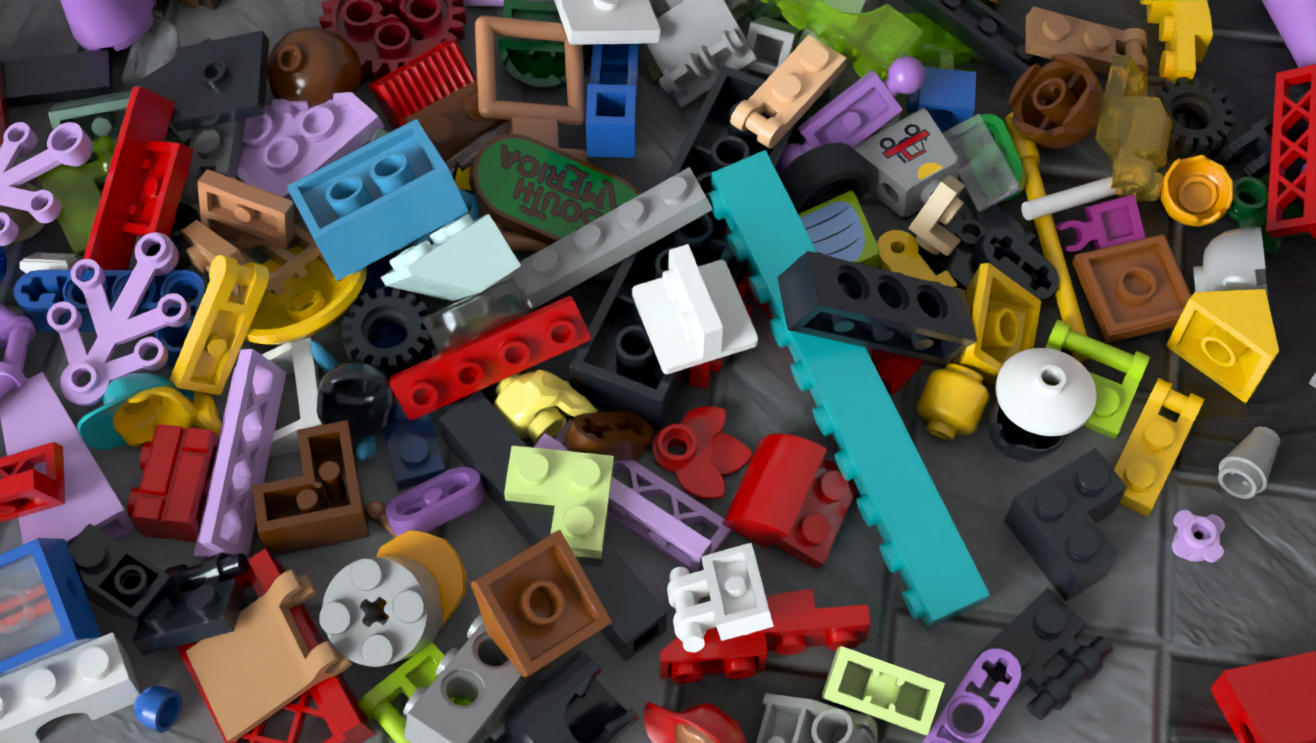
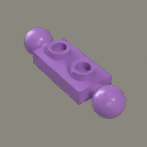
(859, 109)

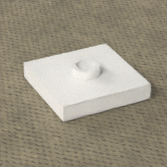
(608, 21)

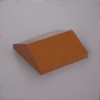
(539, 604)

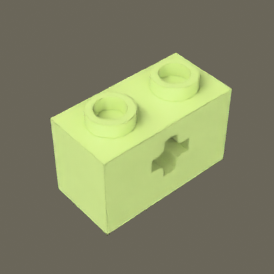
(882, 690)

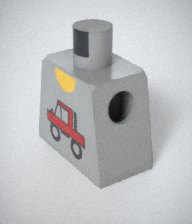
(907, 162)

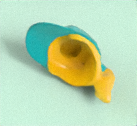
(141, 403)

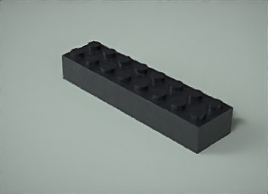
(619, 360)

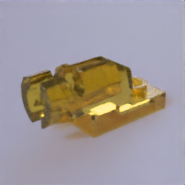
(1133, 131)

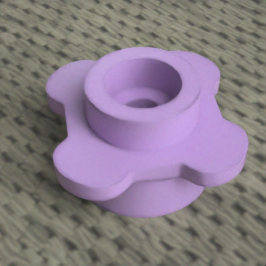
(1189, 547)

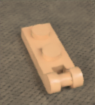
(789, 91)

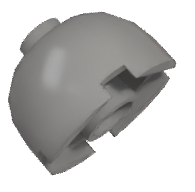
(1233, 262)

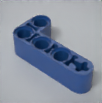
(43, 288)

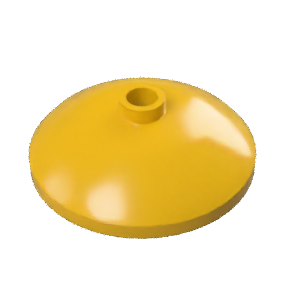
(305, 305)

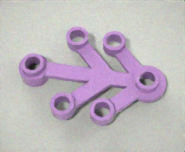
(66, 146)
(117, 325)

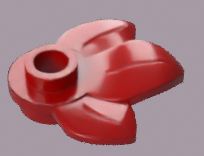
(708, 452)

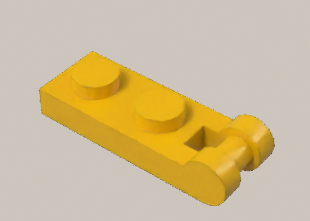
(220, 325)
(1155, 446)

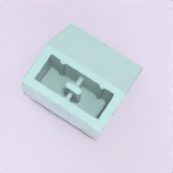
(458, 264)

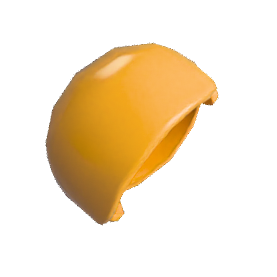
(1196, 191)

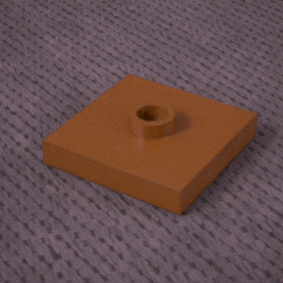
(1133, 287)

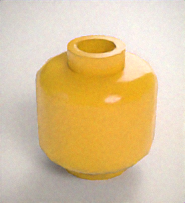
(952, 401)

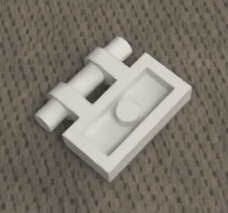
(735, 592)

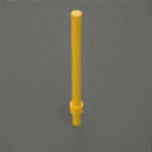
(1048, 234)

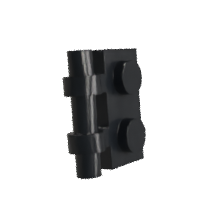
(192, 613)
(1035, 639)

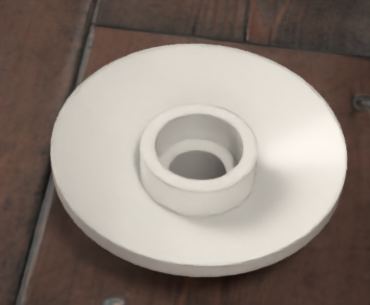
(1044, 407)

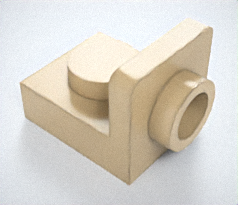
(942, 208)

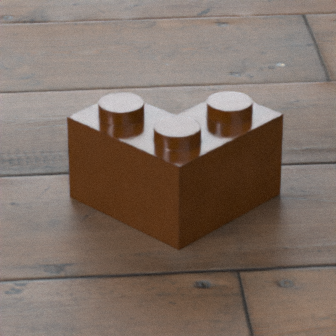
(323, 503)

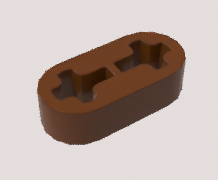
(609, 433)

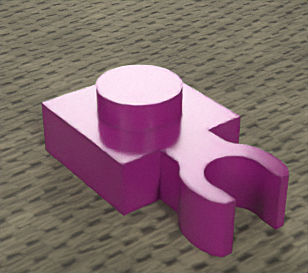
(1107, 224)

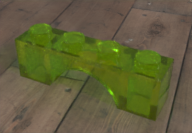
(866, 39)

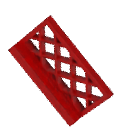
(332, 695)

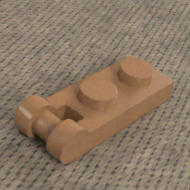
(1094, 43)

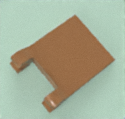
(263, 660)

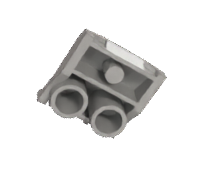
(810, 721)

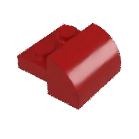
(791, 499)

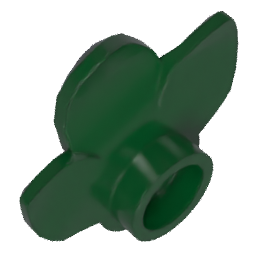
(1255, 213)

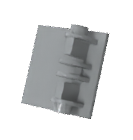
(694, 46)

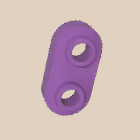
(436, 501)

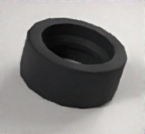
(824, 175)

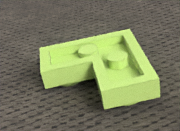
(572, 483)

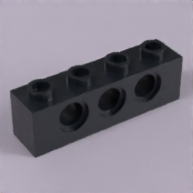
(875, 308)

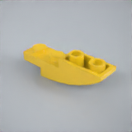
(1186, 33)

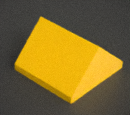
(1003, 321)
(1227, 338)

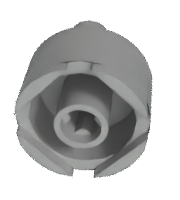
(353, 617)

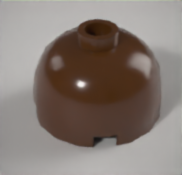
(313, 66)
(1057, 102)

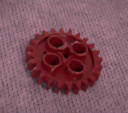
(393, 30)

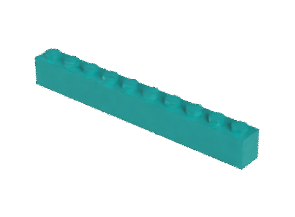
(851, 405)

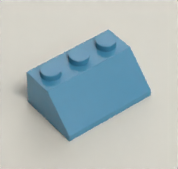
(377, 199)

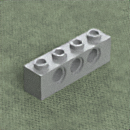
(463, 674)

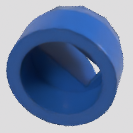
(158, 708)

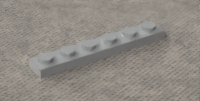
(609, 239)

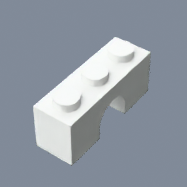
(85, 679)

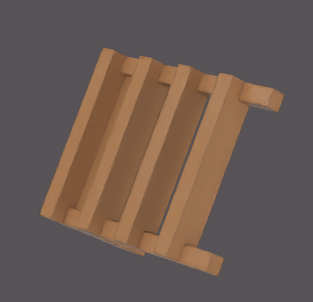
(207, 245)

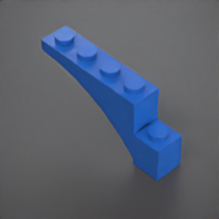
(612, 101)

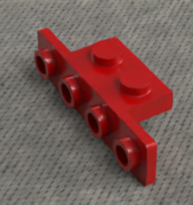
(140, 183)
(490, 358)

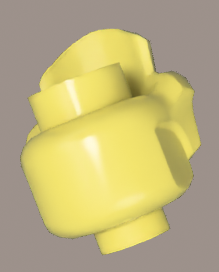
(538, 403)

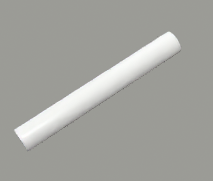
(1068, 198)

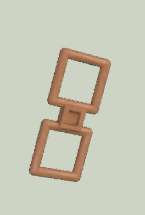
(529, 119)

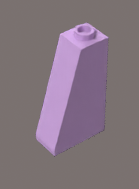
(35, 418)

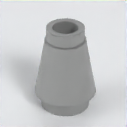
(1249, 464)

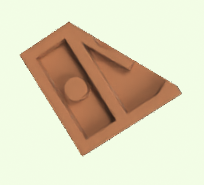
(245, 212)

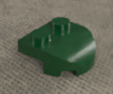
(535, 61)

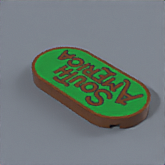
(542, 188)

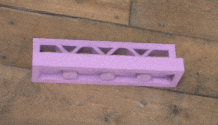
(240, 456)
(651, 523)

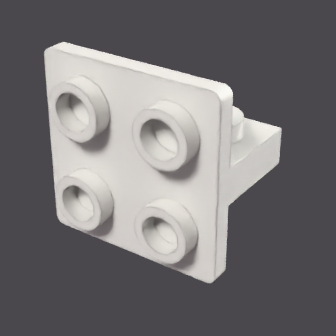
(693, 313)

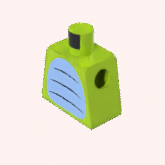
(841, 230)

